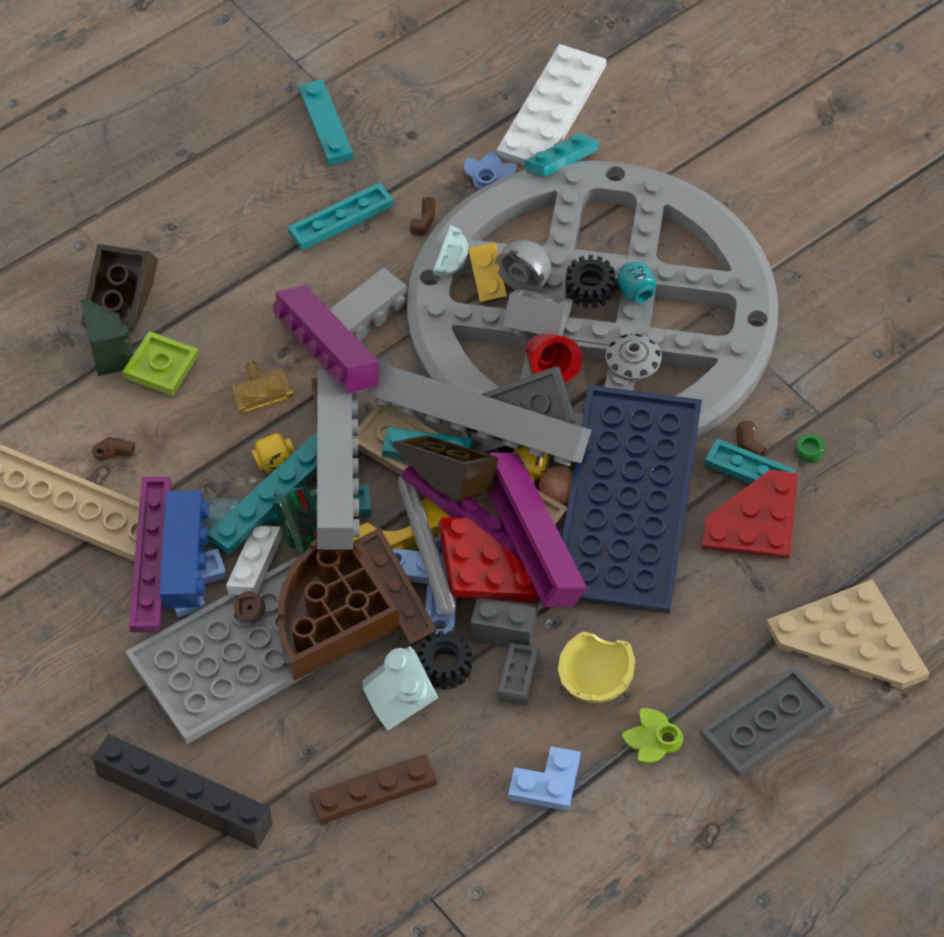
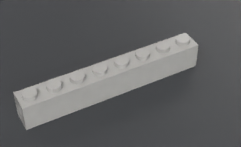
(482, 413)
(336, 465)

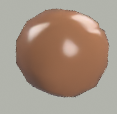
(557, 483)

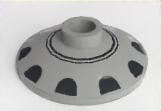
(633, 364)

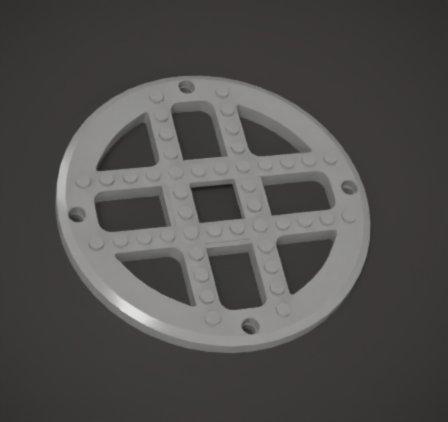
(744, 286)

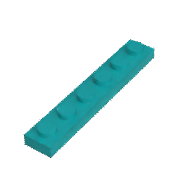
(257, 505)

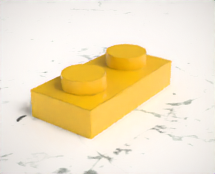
(488, 282)

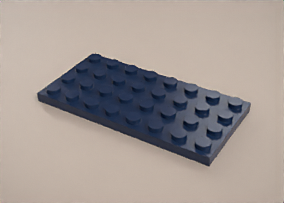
(631, 496)

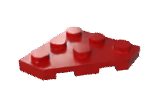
(756, 518)
(481, 565)

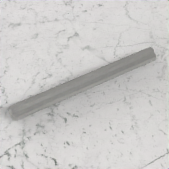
(427, 548)

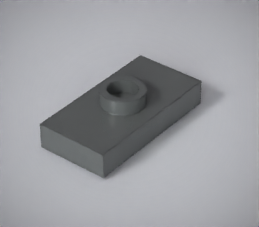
(518, 673)

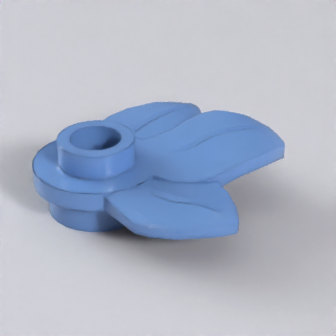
(488, 169)

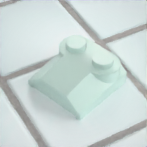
(398, 687)

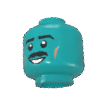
(636, 282)

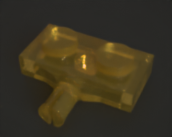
(260, 388)

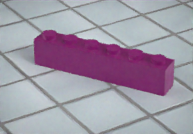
(326, 338)
(534, 534)

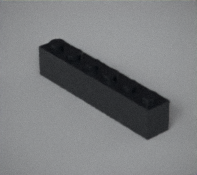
(183, 791)

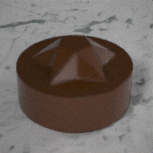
(249, 607)

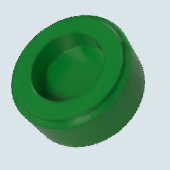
(810, 448)

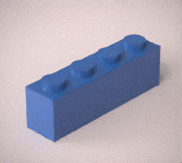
(183, 549)

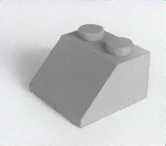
(536, 313)

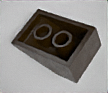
(121, 281)
(450, 466)

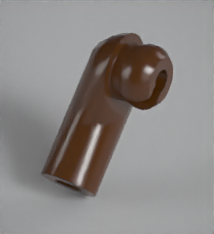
(427, 217)
(746, 440)
(111, 447)

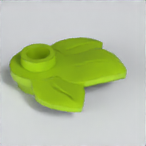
(650, 735)

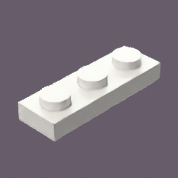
(254, 560)

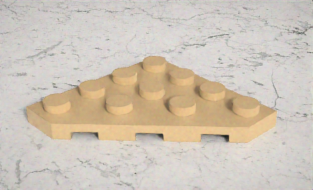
(854, 633)

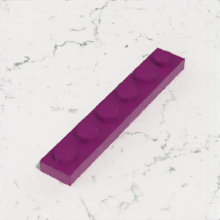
(467, 508)
(145, 598)

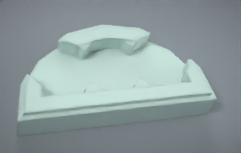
(452, 254)

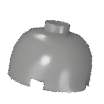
(524, 265)

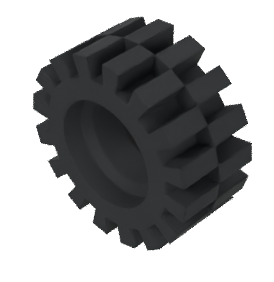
(590, 294)
(449, 645)

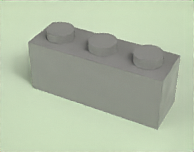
(371, 303)

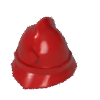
(554, 351)

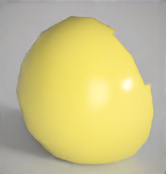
(596, 668)

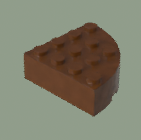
(331, 608)

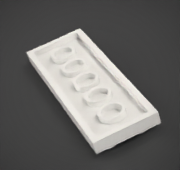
(552, 104)

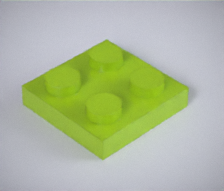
(160, 363)

